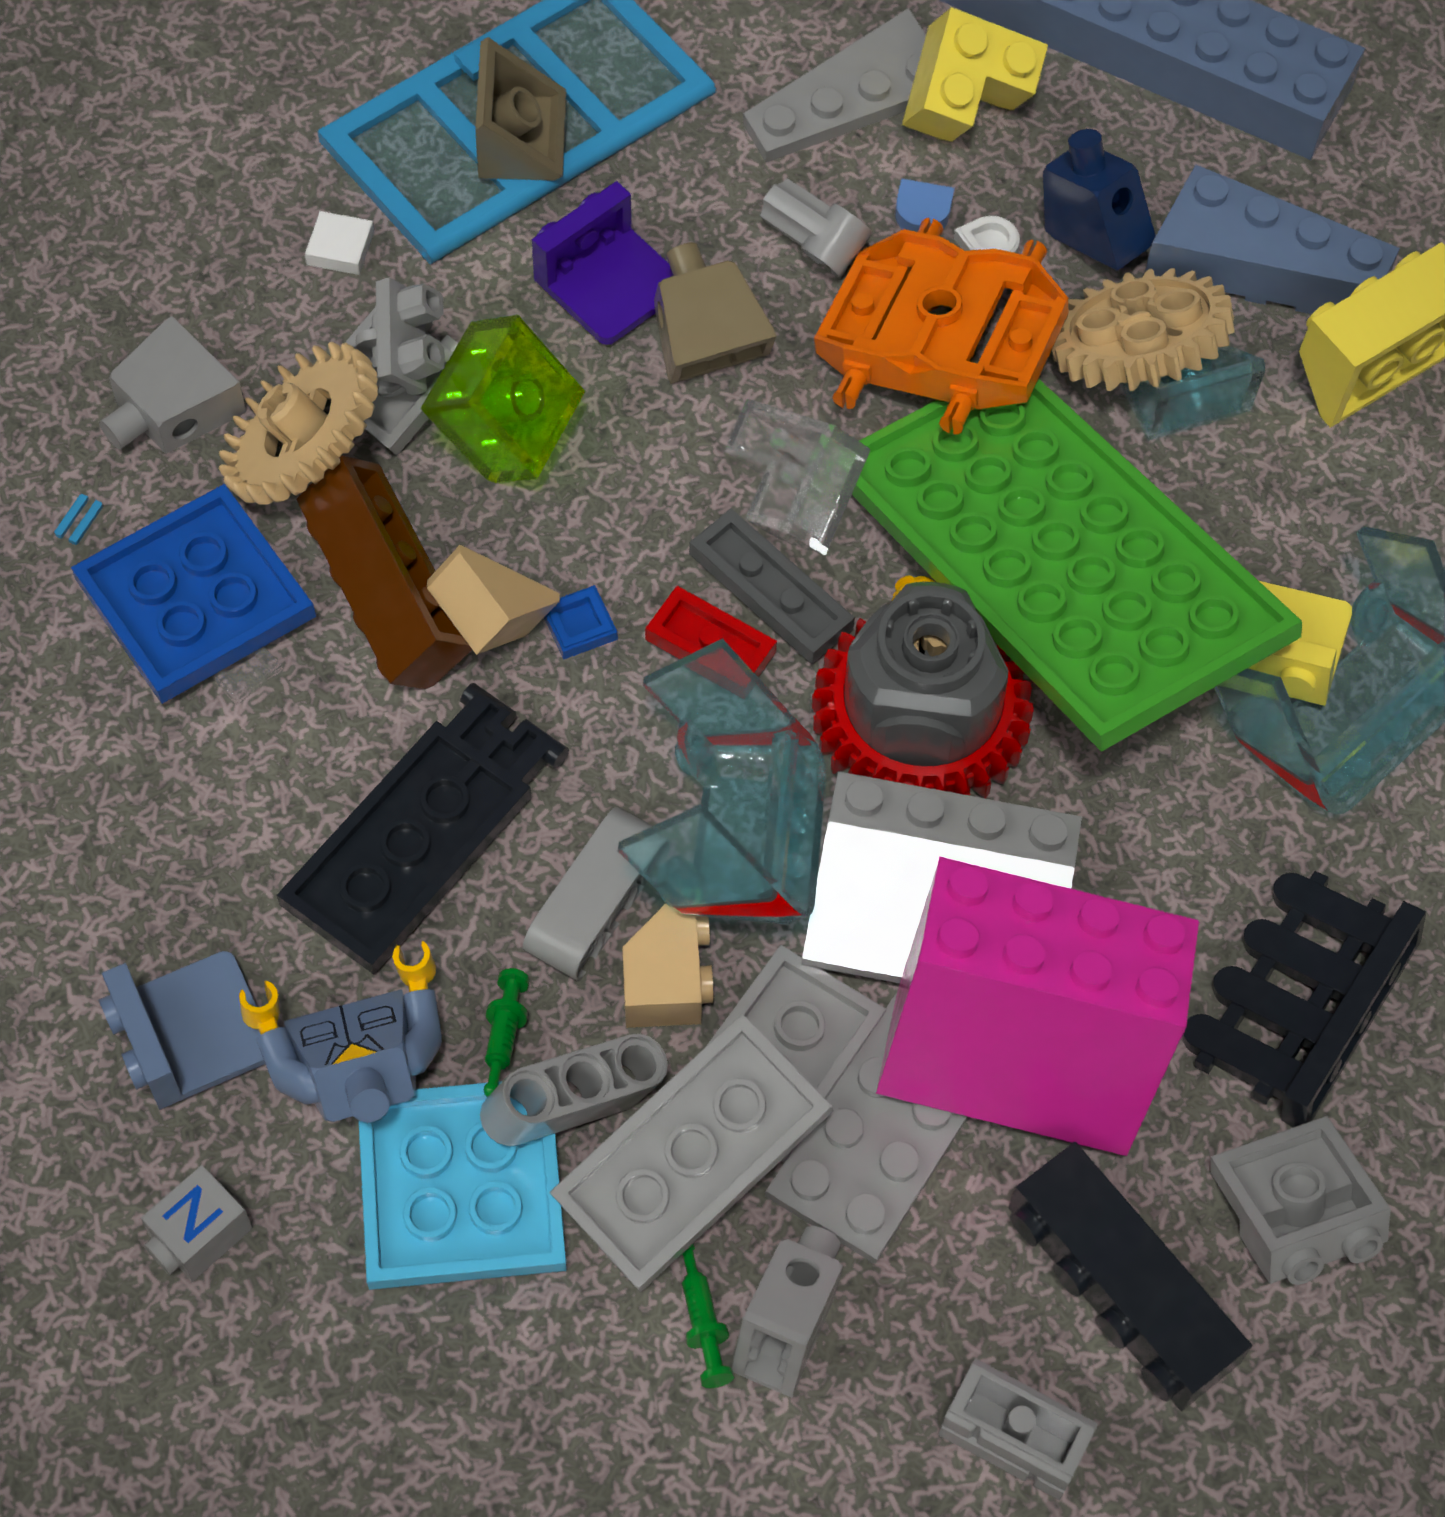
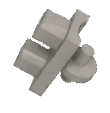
(398, 335)

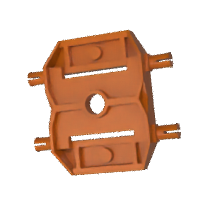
(887, 337)

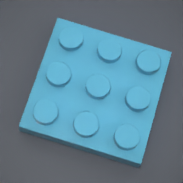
(451, 1198)

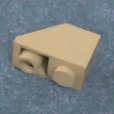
(664, 971)

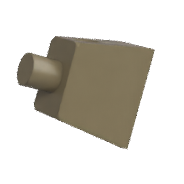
(707, 316)

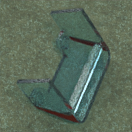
(1382, 693)
(760, 815)

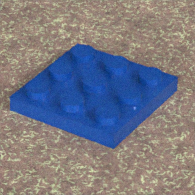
(193, 593)

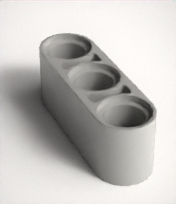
(588, 899)
(552, 1104)

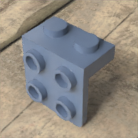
(183, 1027)

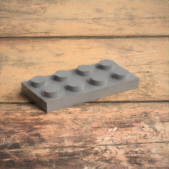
(691, 1152)
(866, 1158)

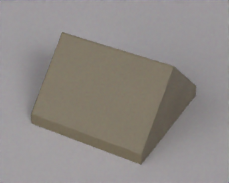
(517, 118)

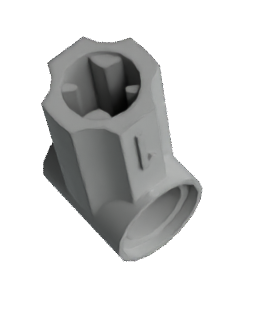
(822, 231)

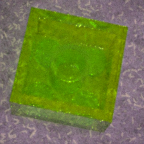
(503, 399)

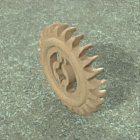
(297, 420)

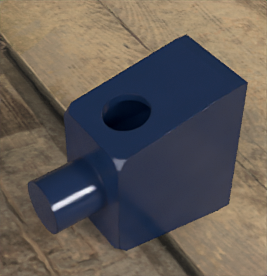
(1096, 202)

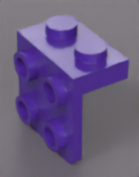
(600, 265)

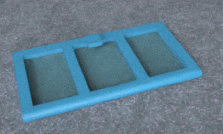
(418, 139)

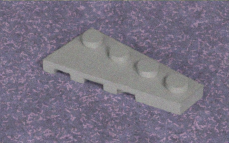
(843, 93)

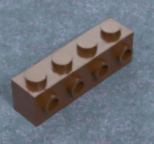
(382, 573)

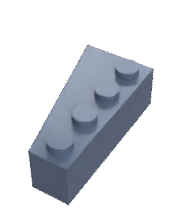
(1264, 245)

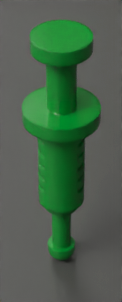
(506, 1017)
(705, 1330)

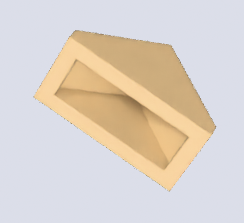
(488, 600)

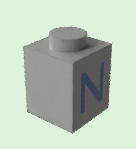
(194, 1225)

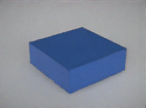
(580, 623)

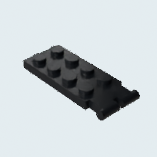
(420, 829)

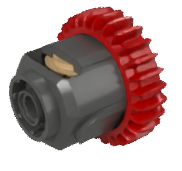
(923, 696)

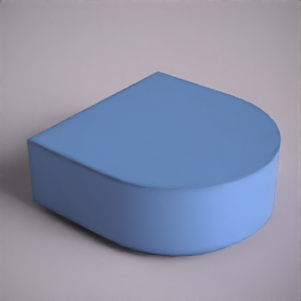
(921, 201)

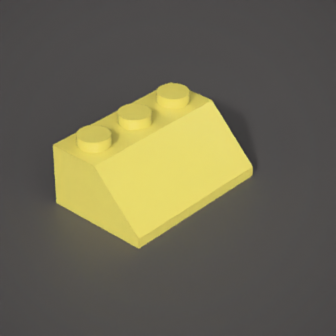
(1377, 336)

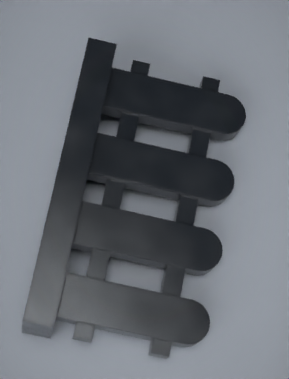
(1304, 1022)

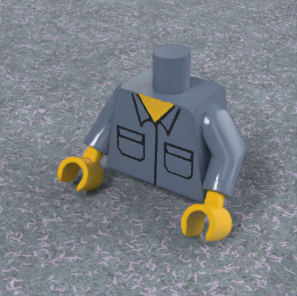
(354, 1054)

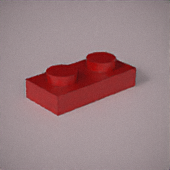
(690, 624)

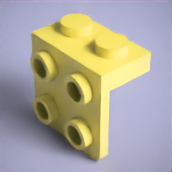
(1312, 660)

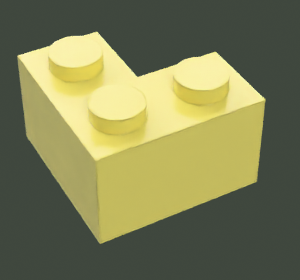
(967, 63)

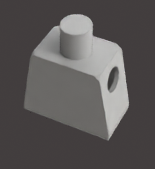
(170, 391)
(789, 1311)

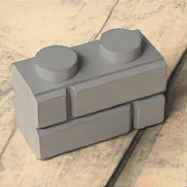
(1017, 1428)

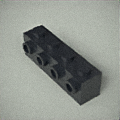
(1128, 1277)

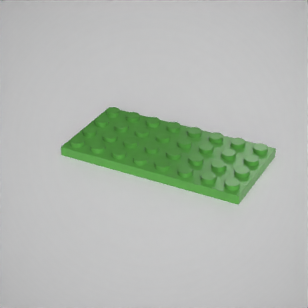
(1071, 560)

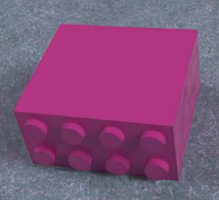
(1038, 1006)

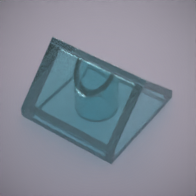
(1201, 397)

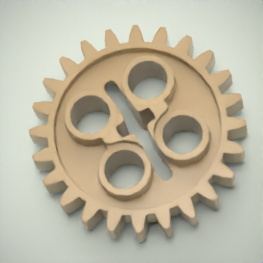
(1143, 329)

